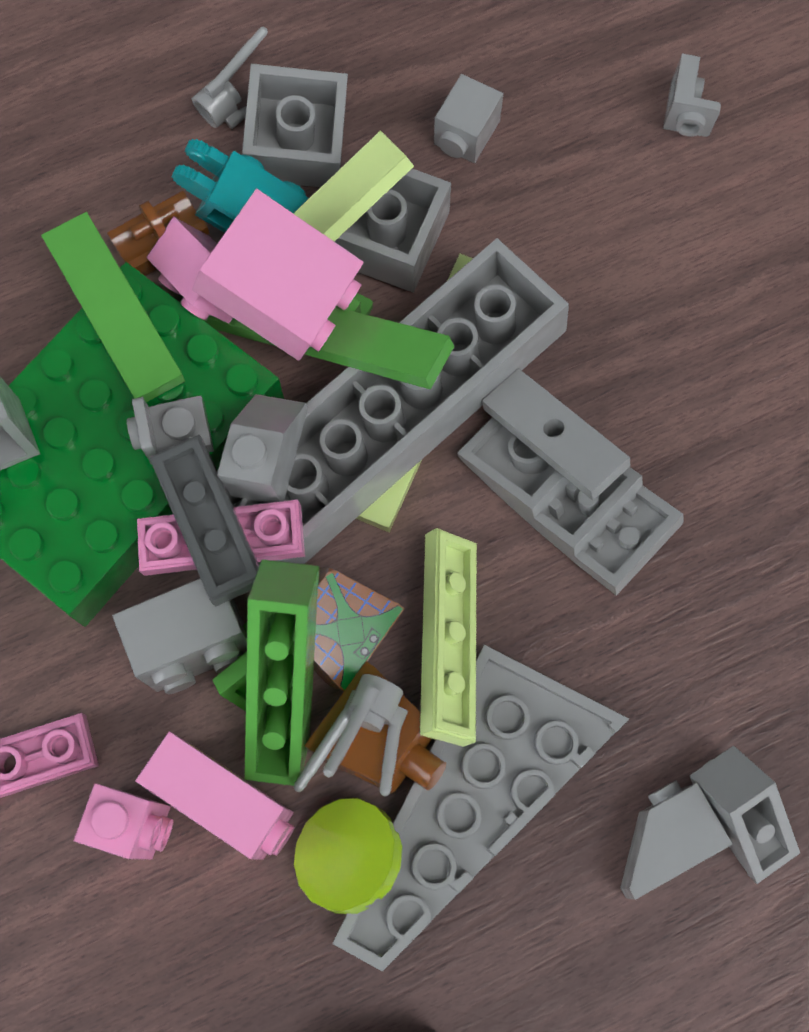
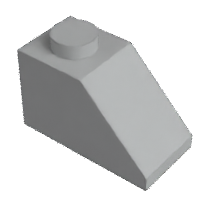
(262, 448)
(749, 812)
(671, 838)

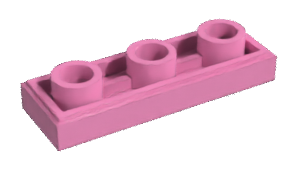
(271, 529)
(47, 754)

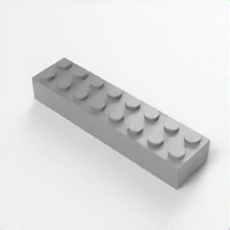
(375, 429)

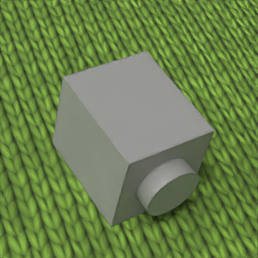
(467, 119)

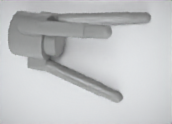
(219, 98)
(368, 707)

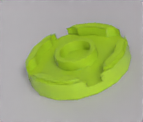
(347, 856)

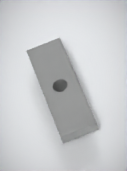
(536, 416)

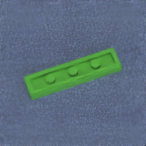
(113, 308)

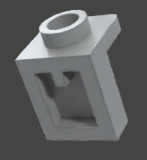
(685, 108)
(168, 424)

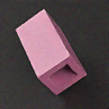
(178, 258)
(124, 823)

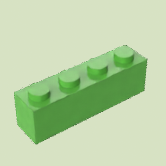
(280, 670)

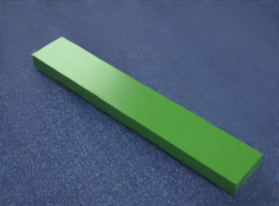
(371, 346)

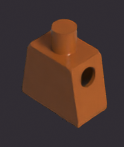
(367, 750)

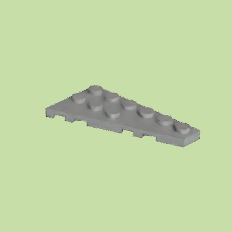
(525, 750)

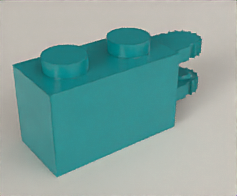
(232, 184)

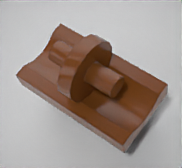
(140, 234)

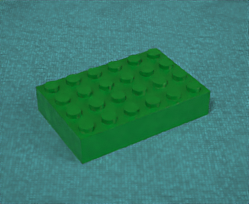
(78, 502)

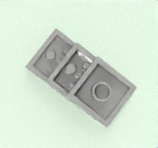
(602, 536)

